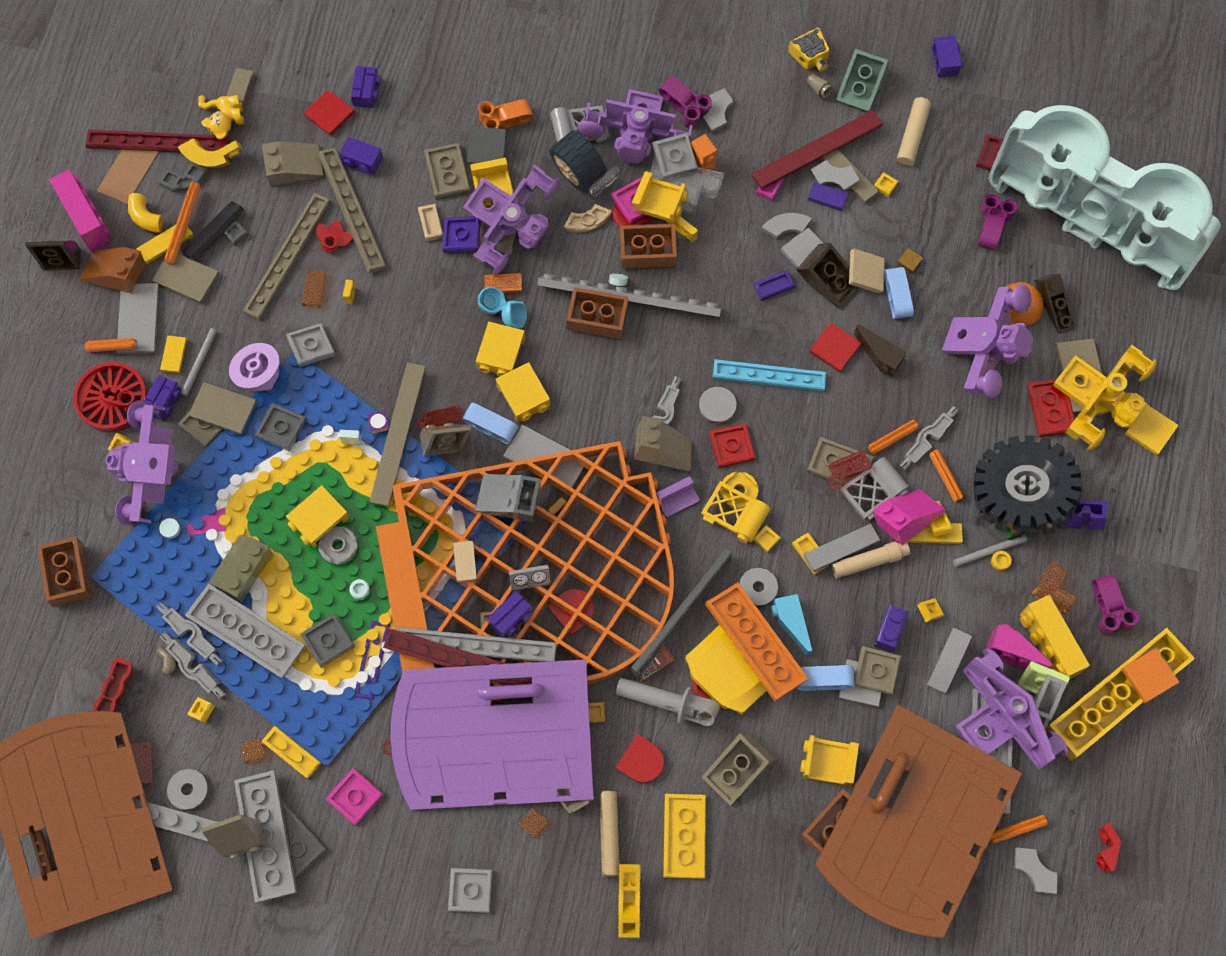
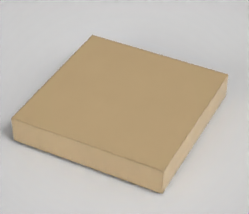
(866, 271)

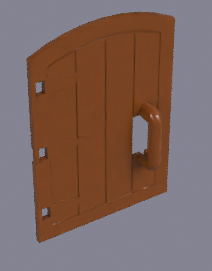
(82, 790)
(916, 855)

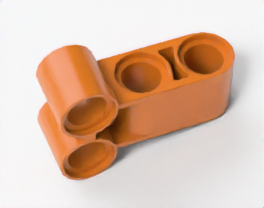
(505, 115)

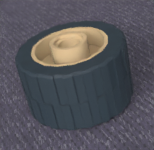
(578, 160)

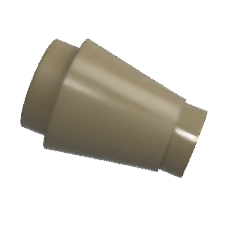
(820, 86)

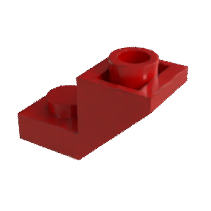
(1107, 858)

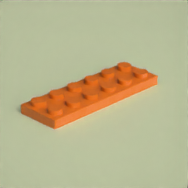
(756, 641)

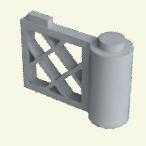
(564, 122)
(886, 478)

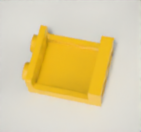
(496, 173)
(659, 198)
(499, 349)
(523, 392)
(316, 516)
(829, 761)

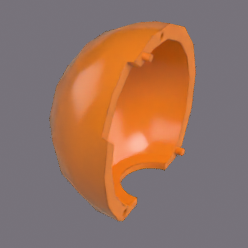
(1034, 311)

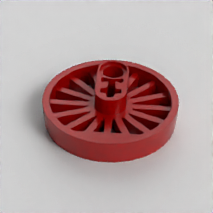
(104, 401)

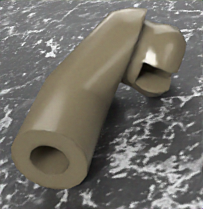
(169, 662)

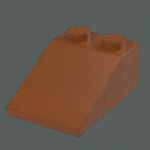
(114, 268)

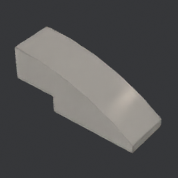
(949, 660)
(1048, 698)

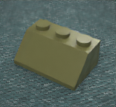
(241, 567)

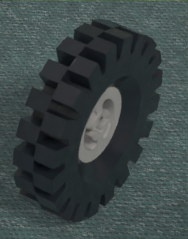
(1053, 486)

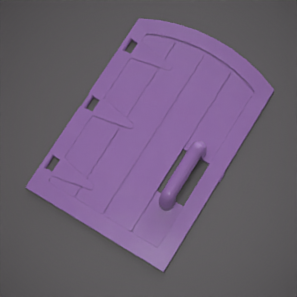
(465, 749)

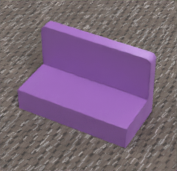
(678, 497)

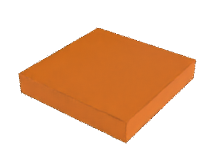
(1150, 675)

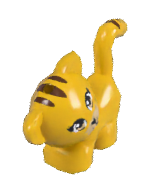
(220, 122)

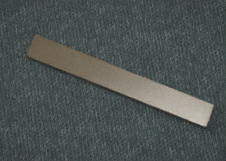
(352, 210)
(286, 256)
(397, 435)

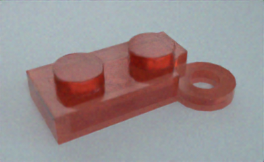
(439, 416)
(848, 467)

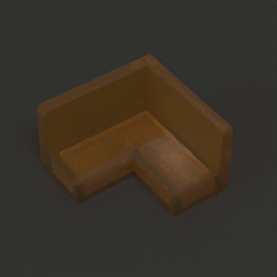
(1049, 585)

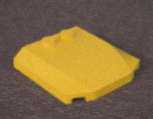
(724, 673)

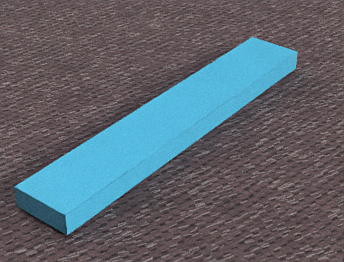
(769, 375)

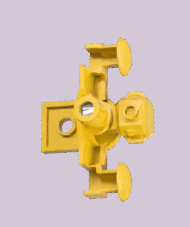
(1104, 394)

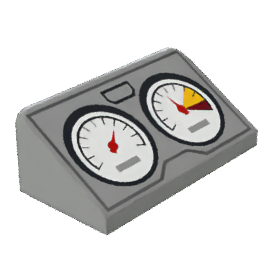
(529, 577)

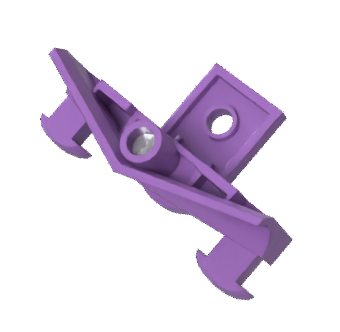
(1007, 714)

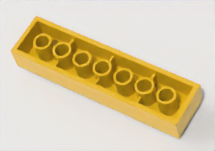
(1112, 698)

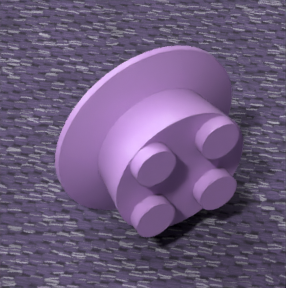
(255, 367)

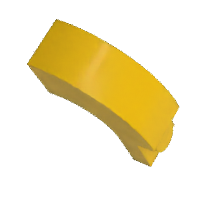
(211, 159)
(629, 900)

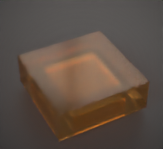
(252, 750)
(533, 822)

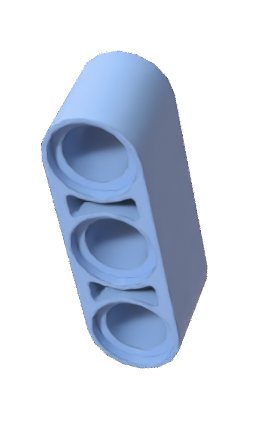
(898, 292)
(490, 423)
(828, 678)

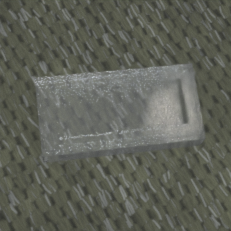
(603, 182)

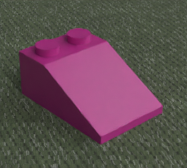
(907, 515)
(1015, 648)

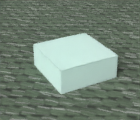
(350, 437)

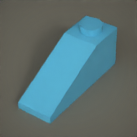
(791, 619)

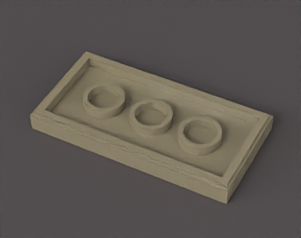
(1084, 350)

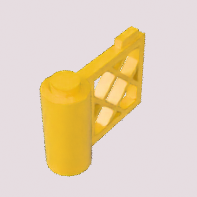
(747, 523)

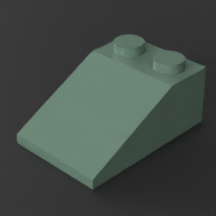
(863, 80)

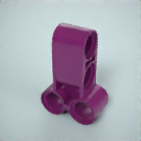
(685, 101)
(995, 219)
(1112, 606)

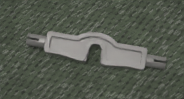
(668, 400)
(921, 445)
(196, 640)
(200, 673)

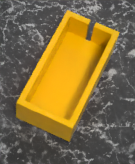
(1053, 637)

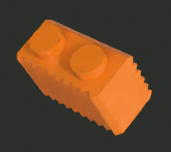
(704, 152)

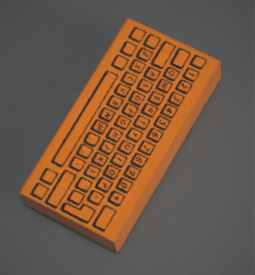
(505, 282)

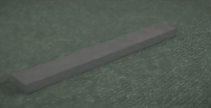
(681, 613)

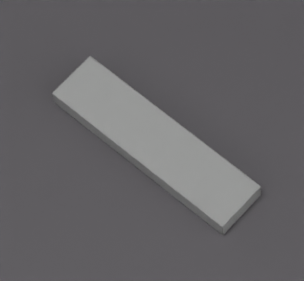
(841, 547)

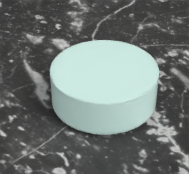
(618, 279)
(169, 528)
(359, 589)

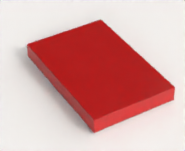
(1050, 408)

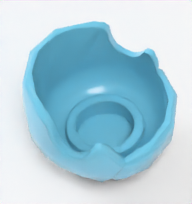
(491, 300)
(514, 314)

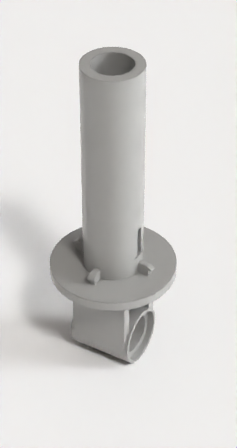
(687, 705)

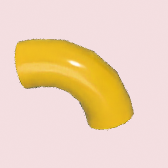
(141, 216)

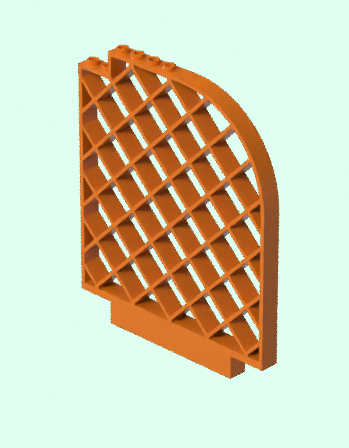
(402, 577)

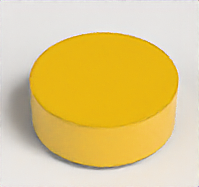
(1001, 560)

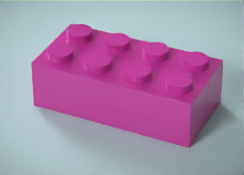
(81, 210)

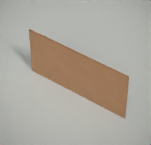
(126, 174)

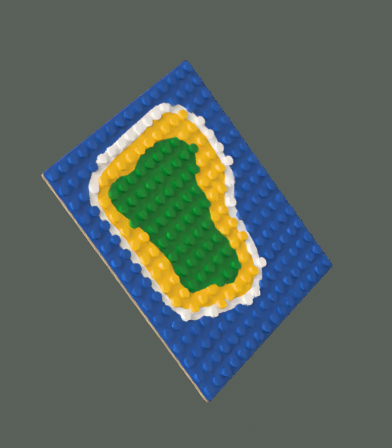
(297, 585)

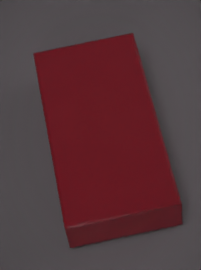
(989, 152)

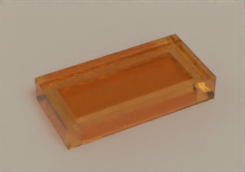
(314, 288)

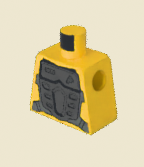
(810, 50)

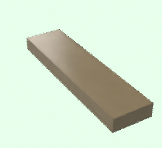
(863, 190)

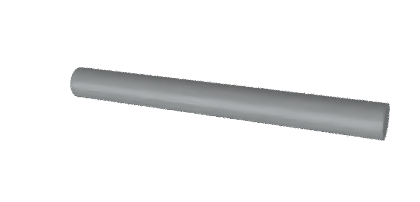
(198, 363)
(989, 550)

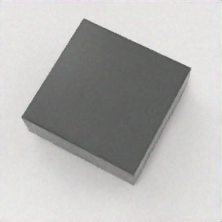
(235, 233)

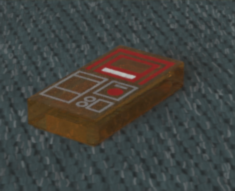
(660, 662)

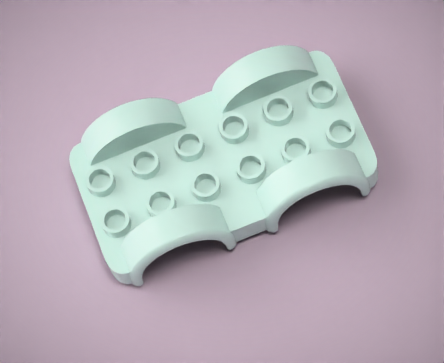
(1149, 214)

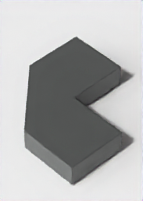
(176, 182)

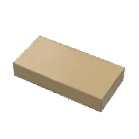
(430, 222)
(465, 561)

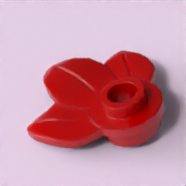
(333, 234)

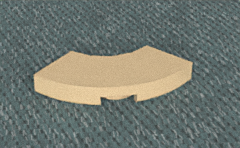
(587, 221)

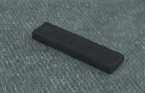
(212, 230)

